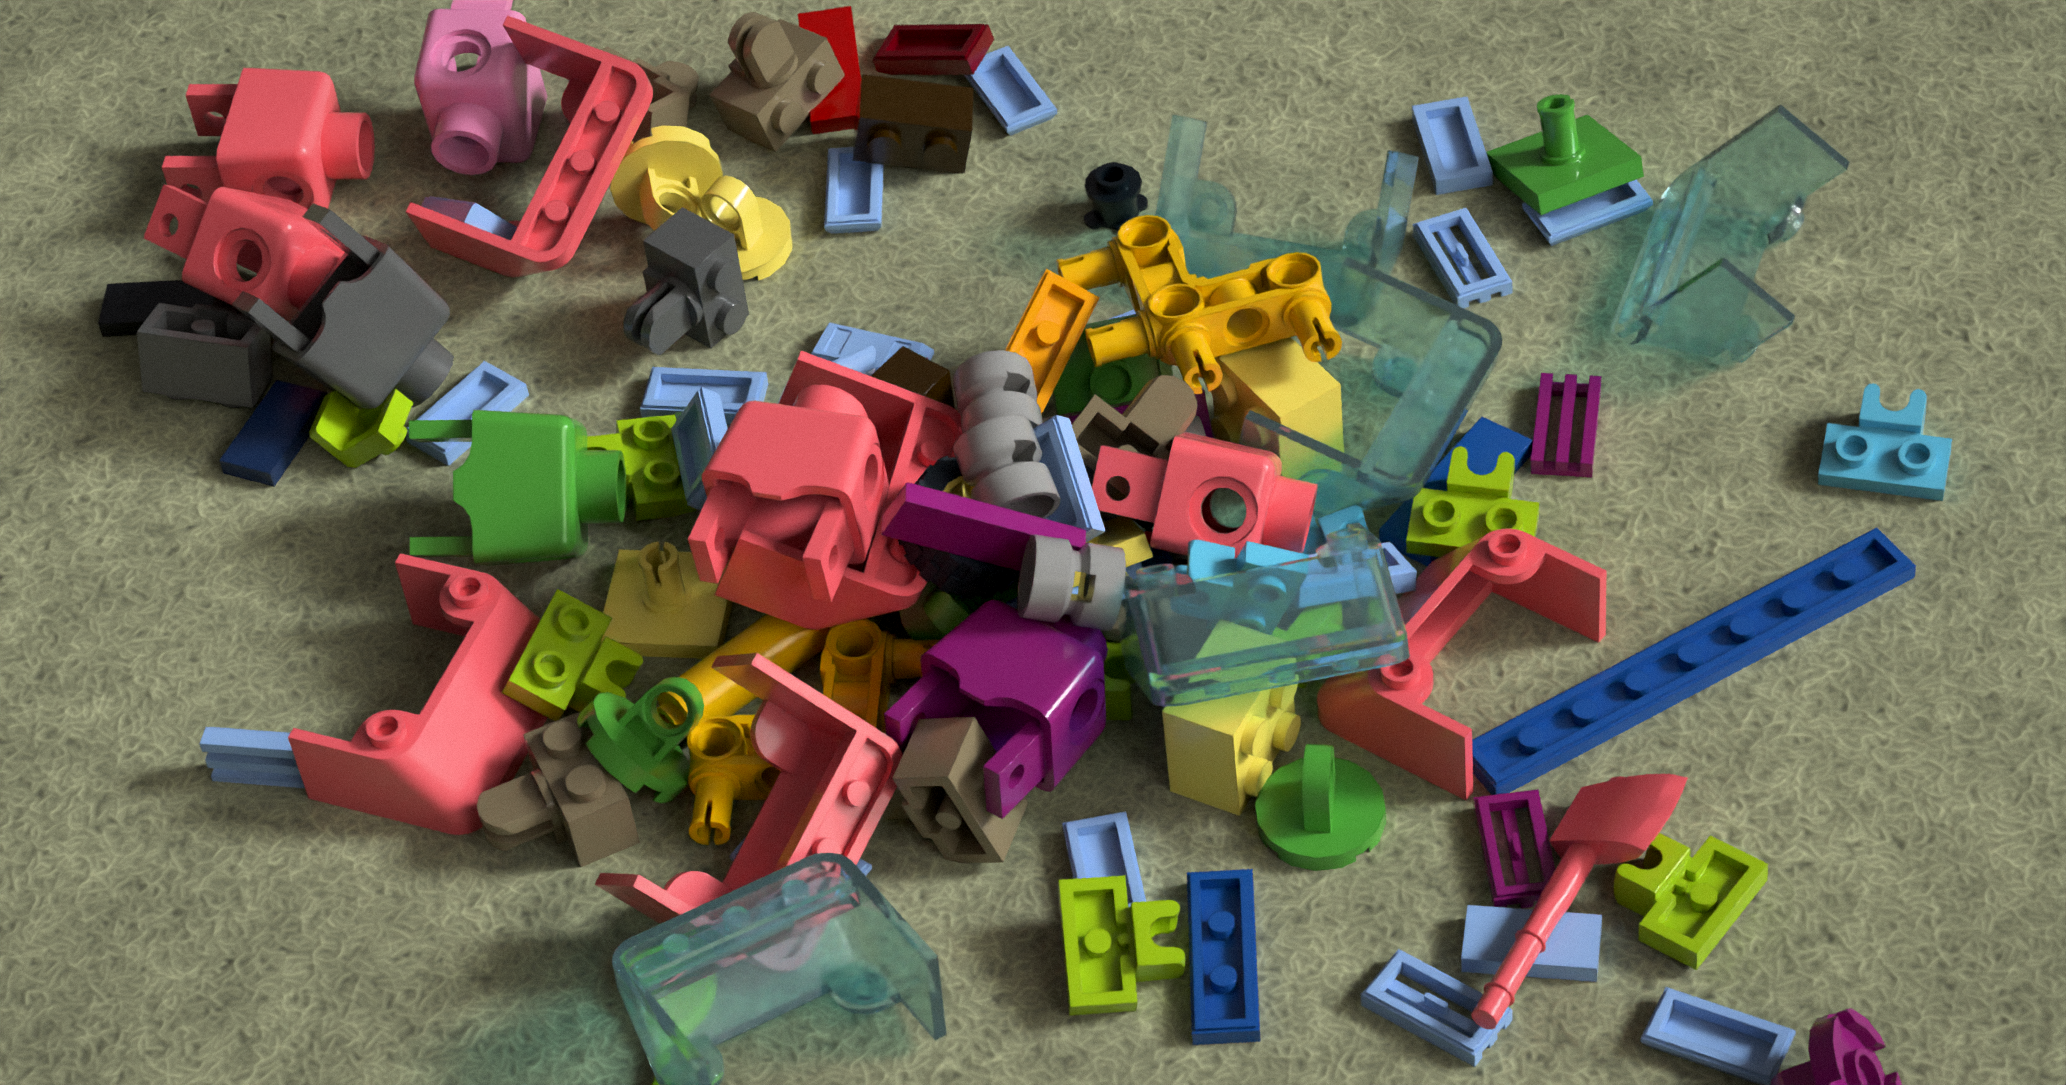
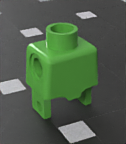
(525, 487)

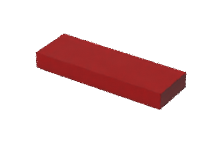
(839, 106)

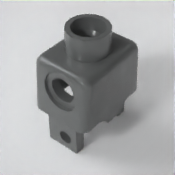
(363, 324)

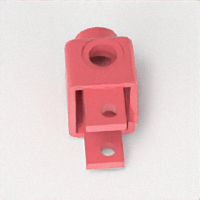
(276, 139)
(247, 231)
(799, 478)
(1180, 492)

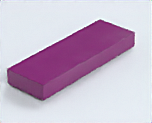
(969, 526)

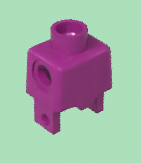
(1026, 684)

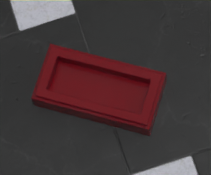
(934, 49)

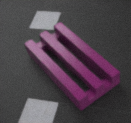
(1569, 390)
(1524, 891)

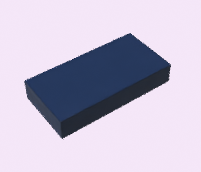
(273, 434)

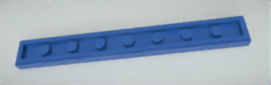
(1688, 662)

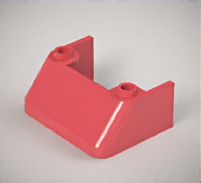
(604, 112)
(911, 438)
(1385, 705)
(467, 733)
(823, 801)

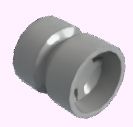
(995, 386)
(1005, 466)
(1049, 576)

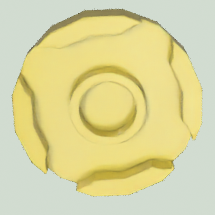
(664, 175)
(758, 226)

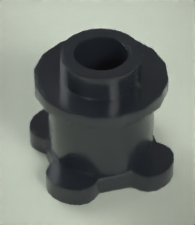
(1114, 196)

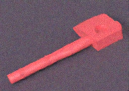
(1602, 826)

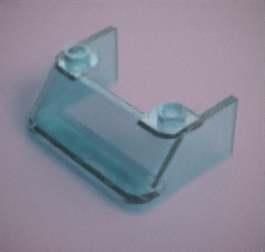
(1206, 214)
(1707, 237)
(1427, 357)
(1262, 623)
(766, 953)

